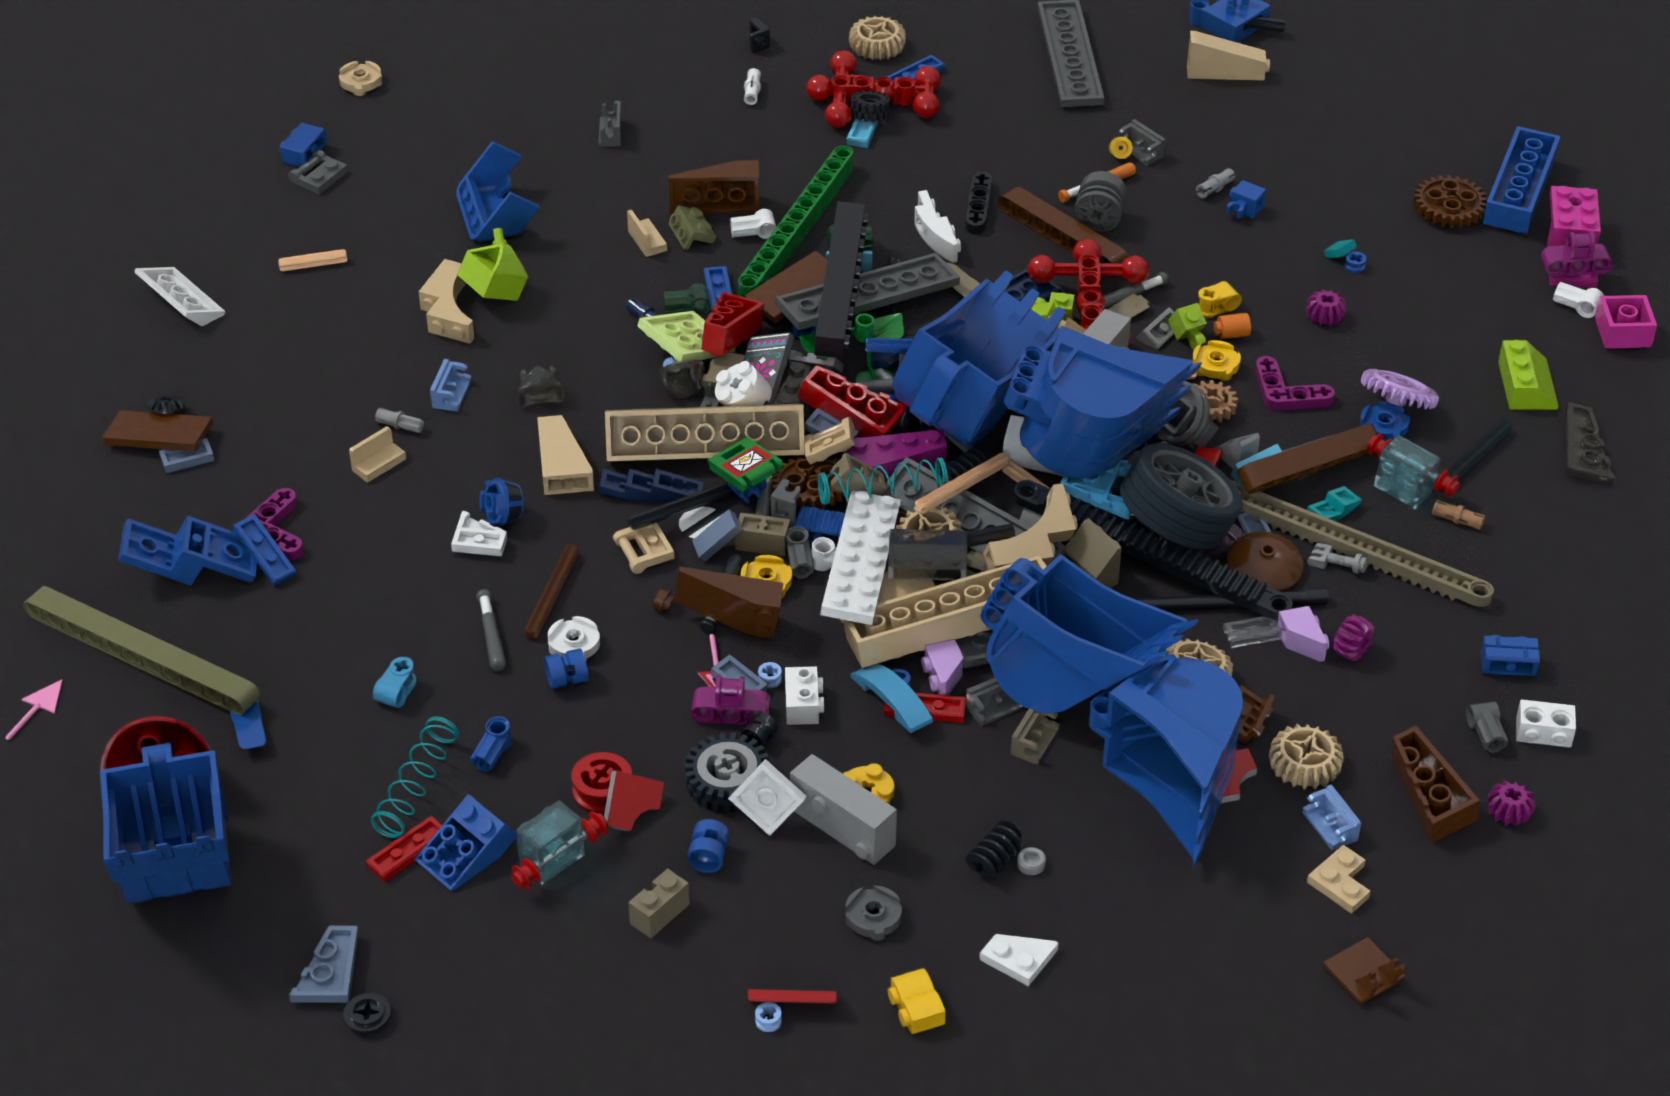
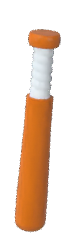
(1123, 172)

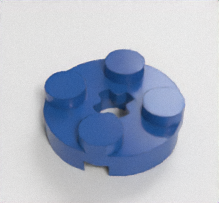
(1397, 422)

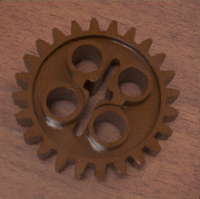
(1450, 201)
(805, 475)

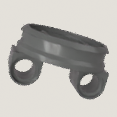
(1195, 425)

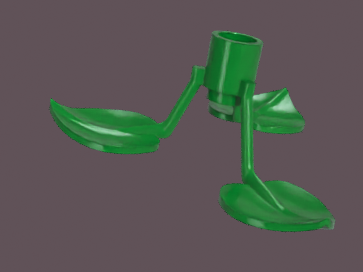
(866, 327)

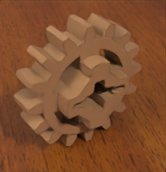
(1217, 396)

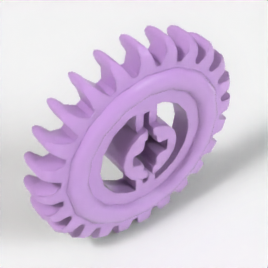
(1400, 388)

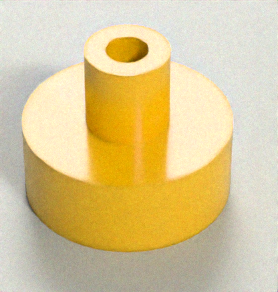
(1125, 147)

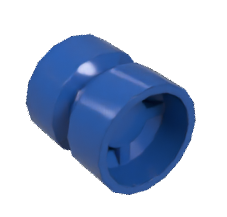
(556, 668)
(708, 846)

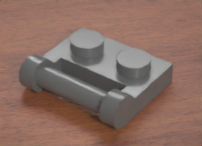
(320, 178)

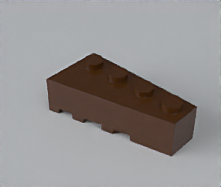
(1434, 787)

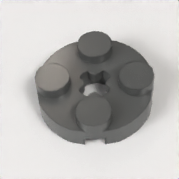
(873, 925)

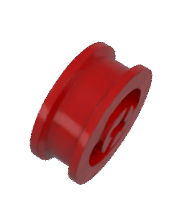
(592, 779)

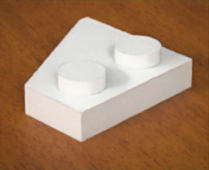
(478, 537)
(1018, 956)

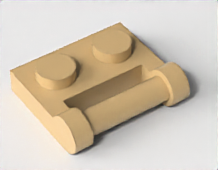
(829, 441)
(651, 542)

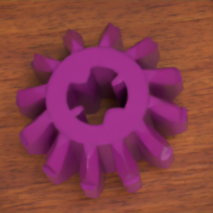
(1326, 307)
(1353, 637)
(1511, 803)

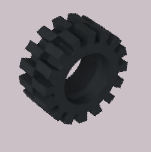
(870, 106)

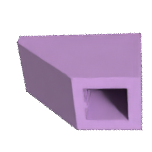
(1303, 633)
(944, 666)

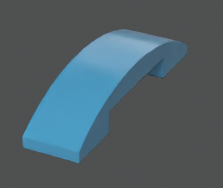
(896, 693)

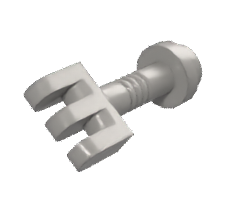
(1323, 554)

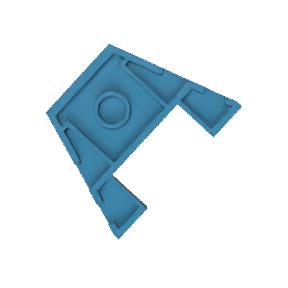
(1098, 489)

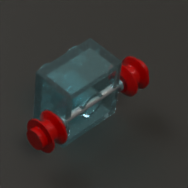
(1409, 471)
(553, 843)

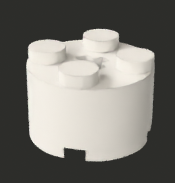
(742, 386)

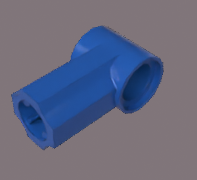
(493, 744)

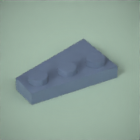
(331, 969)

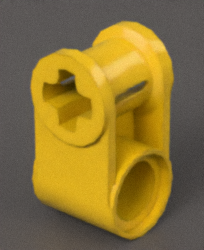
(1218, 299)

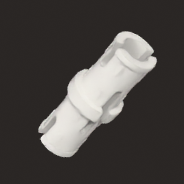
(751, 93)

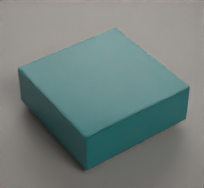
(1340, 248)

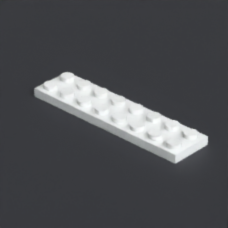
(860, 558)

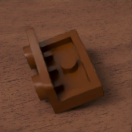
(1253, 714)

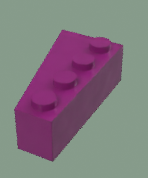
(893, 449)

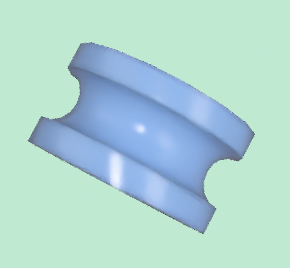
(770, 668)
(771, 1009)

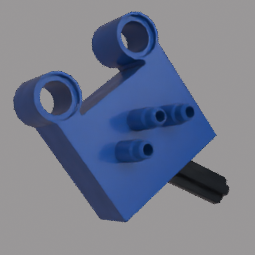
(1233, 18)

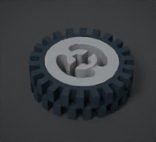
(726, 759)

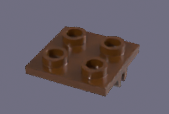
(1365, 970)

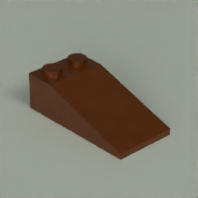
(717, 188)
(734, 600)

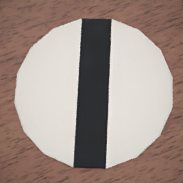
(697, 520)

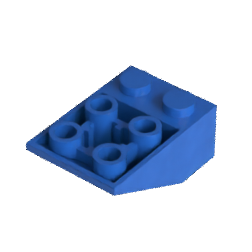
(465, 844)

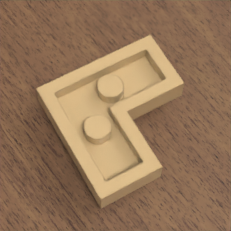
(1336, 881)

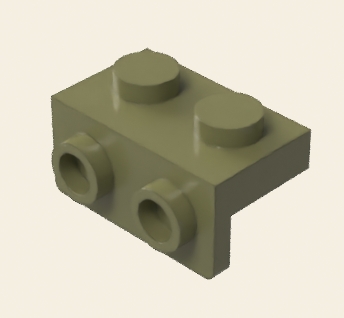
(690, 225)

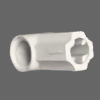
(759, 224)
(1582, 300)
(823, 553)

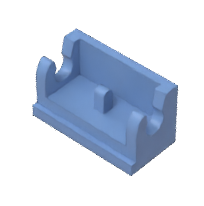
(449, 386)
(1332, 818)

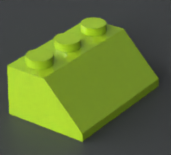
(1526, 377)

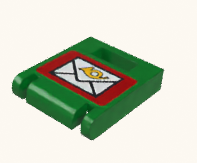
(745, 461)

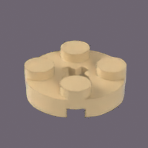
(360, 77)

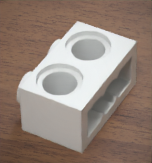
(1545, 723)

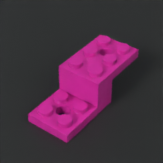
(1573, 219)

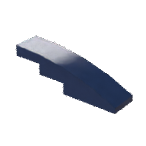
(639, 486)

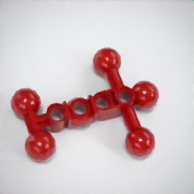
(844, 84)
(1088, 272)

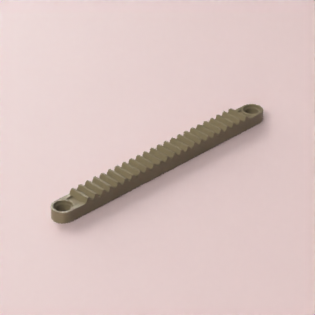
(1379, 552)

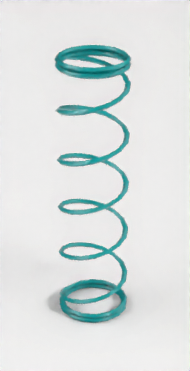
(825, 494)
(394, 817)

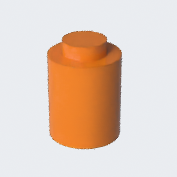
(1233, 326)

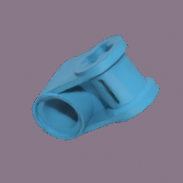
(396, 683)

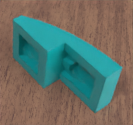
(1336, 504)

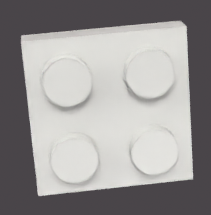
(767, 797)

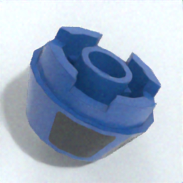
(501, 501)

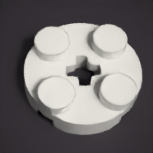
(579, 627)

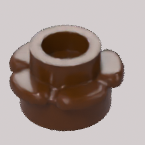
(663, 600)

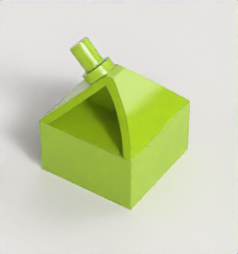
(494, 270)

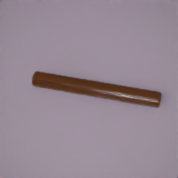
(551, 591)

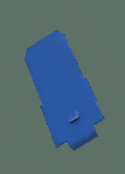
(249, 727)

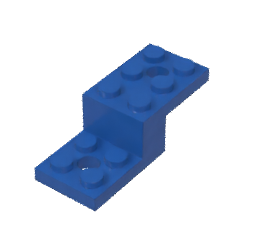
(187, 552)

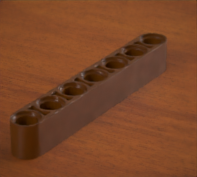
(1055, 224)
(1306, 459)

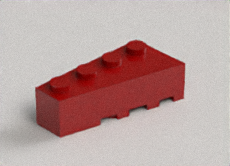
(731, 323)
(834, 395)

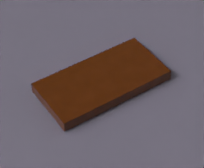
(801, 275)
(157, 430)

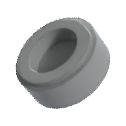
(1031, 861)

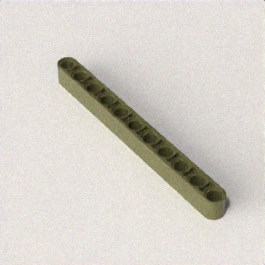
(142, 650)

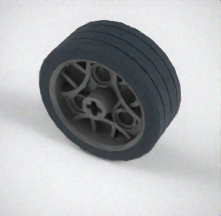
(1181, 496)

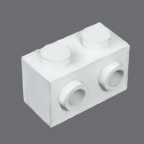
(802, 695)

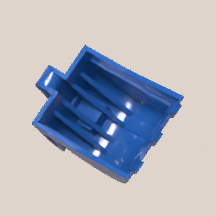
(967, 358)
(1092, 401)
(1069, 635)
(1173, 740)
(165, 825)

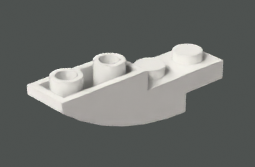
(935, 229)

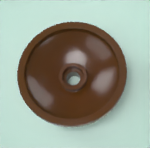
(1268, 559)

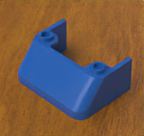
(482, 195)

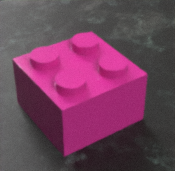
(1625, 321)

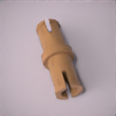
(1458, 514)

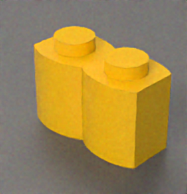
(917, 1001)

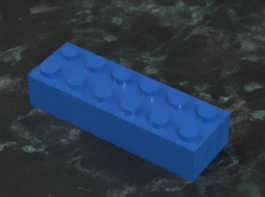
(1521, 180)

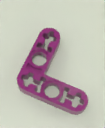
(1276, 395)
(281, 503)

